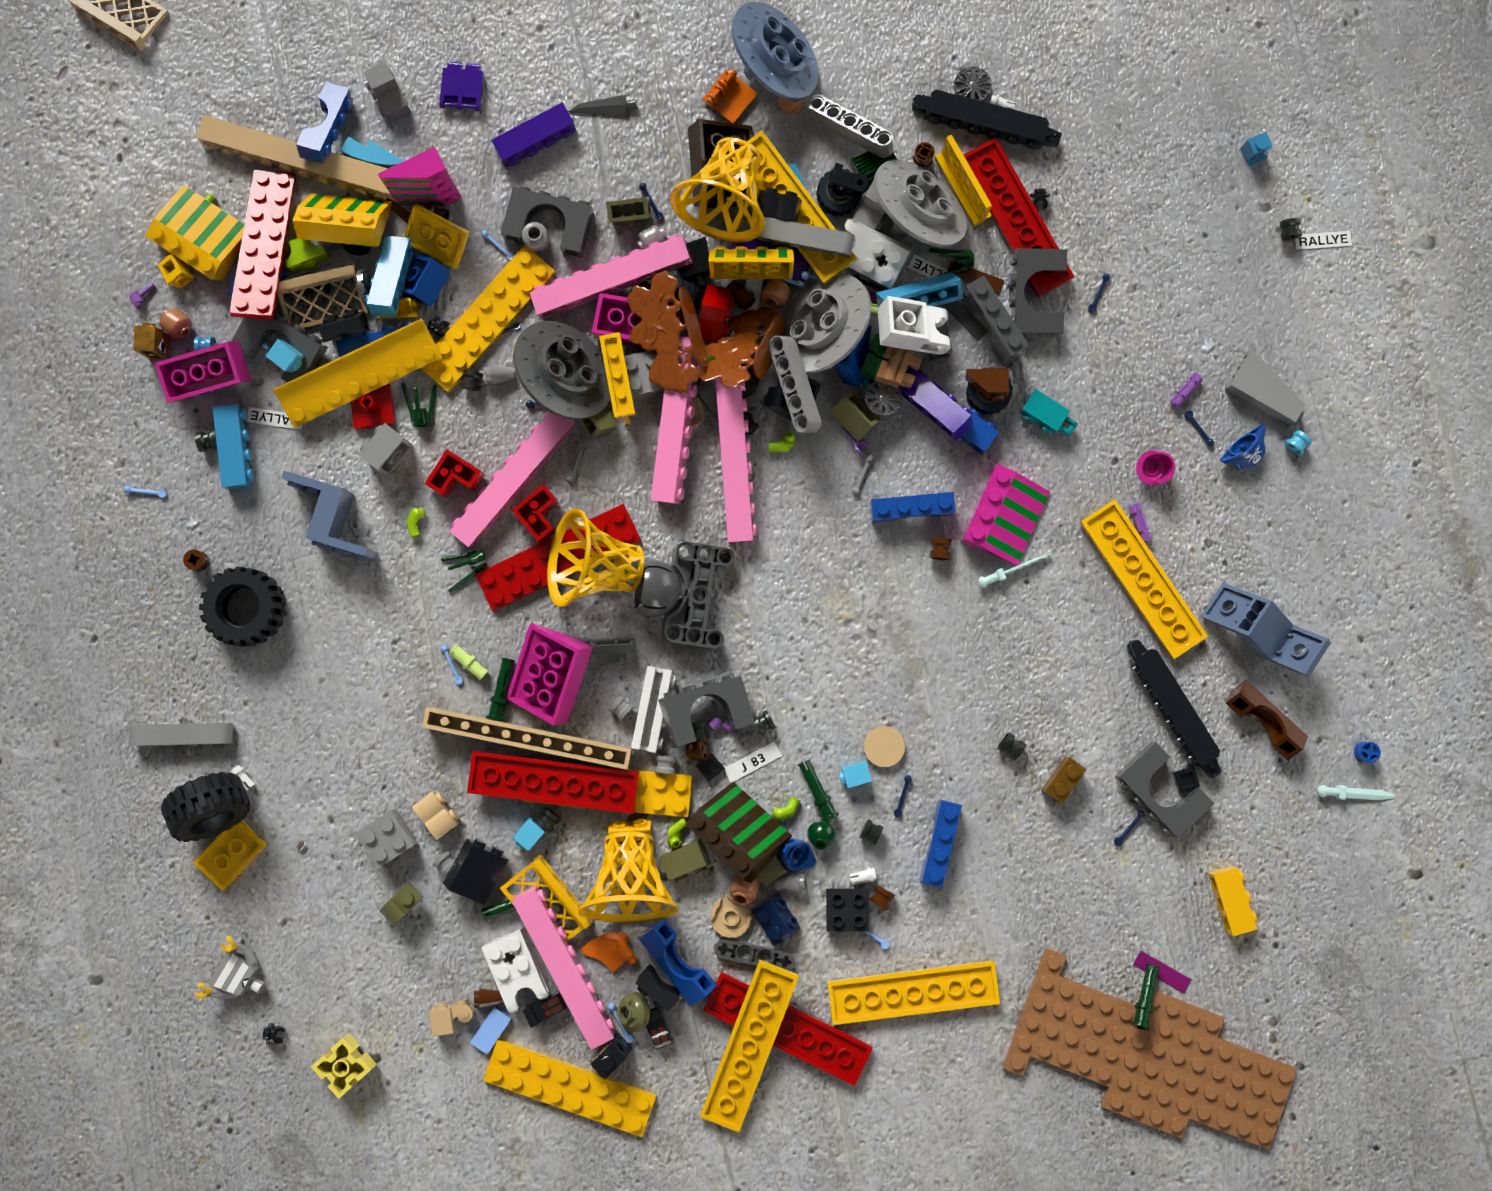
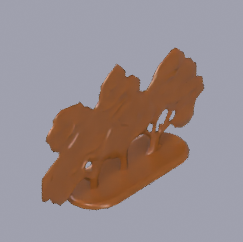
(661, 331)
(735, 350)

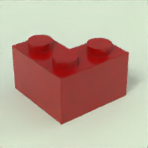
(714, 311)
(449, 471)
(532, 512)

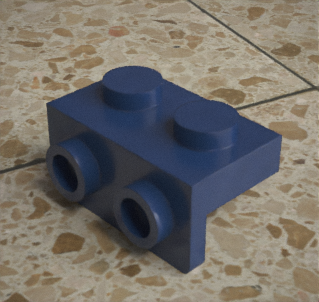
(776, 919)

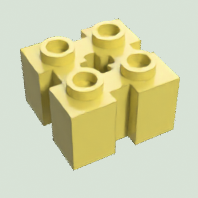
(343, 1078)

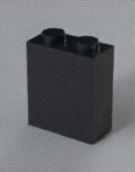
(476, 870)

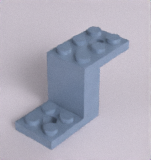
(329, 516)
(1266, 629)

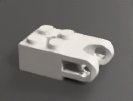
(871, 245)
(912, 326)
(518, 973)

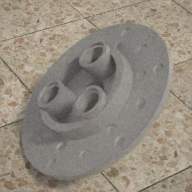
(919, 204)
(828, 320)

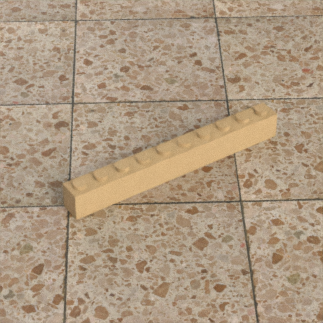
(284, 154)
(527, 738)

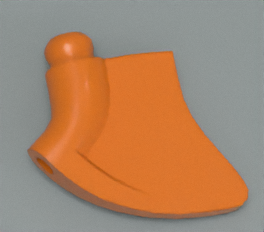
(611, 949)

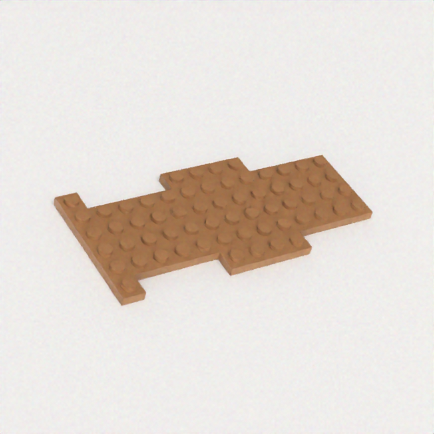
(1154, 1074)

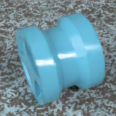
(1298, 442)

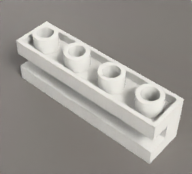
(650, 716)

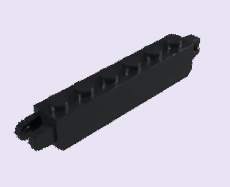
(986, 119)
(1175, 707)

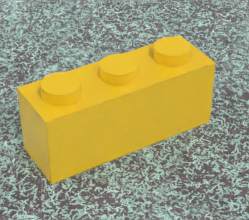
(1233, 900)

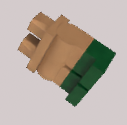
(889, 364)

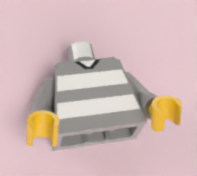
(234, 973)

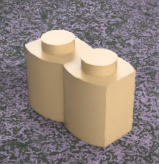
(436, 814)

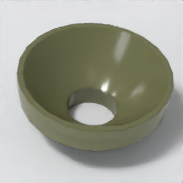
(638, 1012)

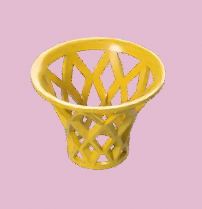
(721, 164)
(619, 552)
(648, 877)

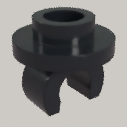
(1040, 194)
(434, 326)
(270, 1032)

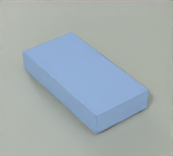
(491, 1030)

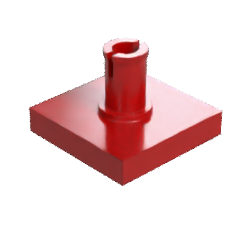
(374, 409)

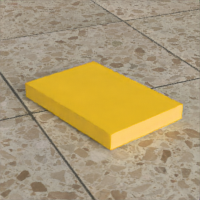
(436, 236)
(230, 854)

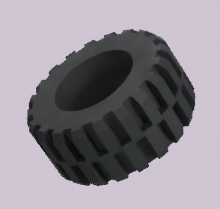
(217, 599)
(205, 806)

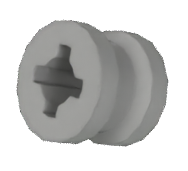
(621, 708)
(665, 764)
(444, 863)

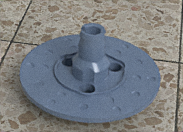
(774, 51)

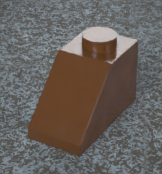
(991, 382)

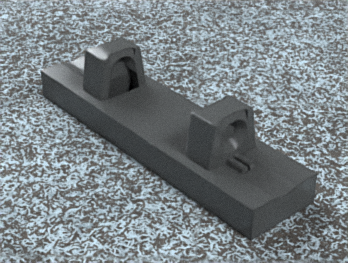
(612, 647)

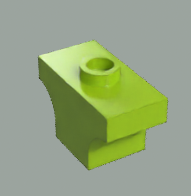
(305, 255)

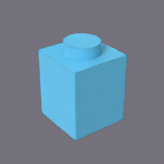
(285, 356)
(855, 774)
(529, 835)

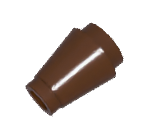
(742, 296)
(487, 998)

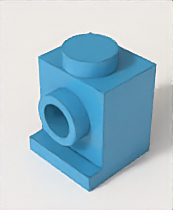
(1256, 148)

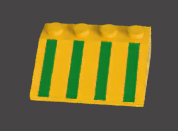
(341, 219)
(198, 233)
(751, 263)

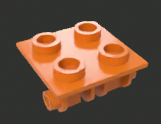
(729, 96)

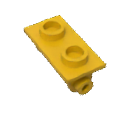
(407, 309)
(637, 825)

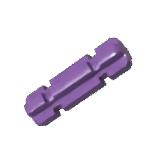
(1186, 390)
(1140, 522)

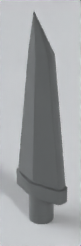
(614, 105)

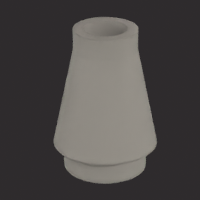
(498, 374)
(793, 883)

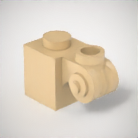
(444, 1016)

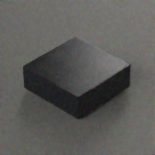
(710, 767)
(1186, 779)

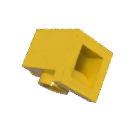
(175, 271)

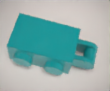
(1047, 414)

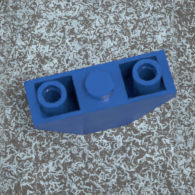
(852, 364)

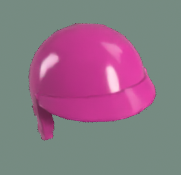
(1155, 467)

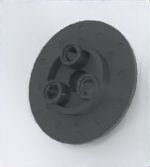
(561, 370)

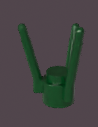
(962, 258)
(420, 416)
(475, 560)

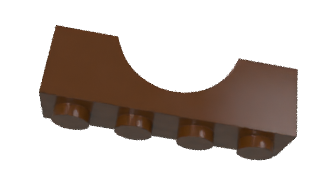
(1284, 734)

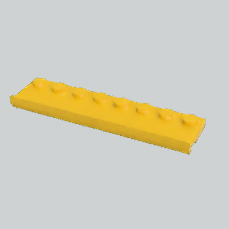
(357, 373)

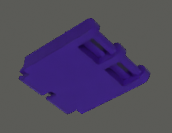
(462, 86)

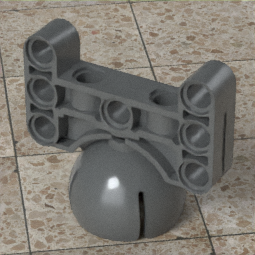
(669, 592)

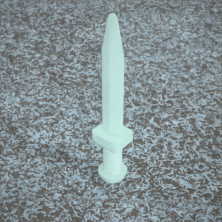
(999, 575)
(1342, 792)

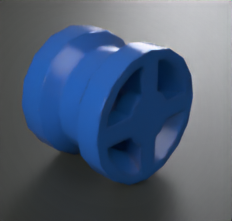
(1370, 749)

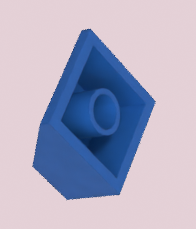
(425, 279)

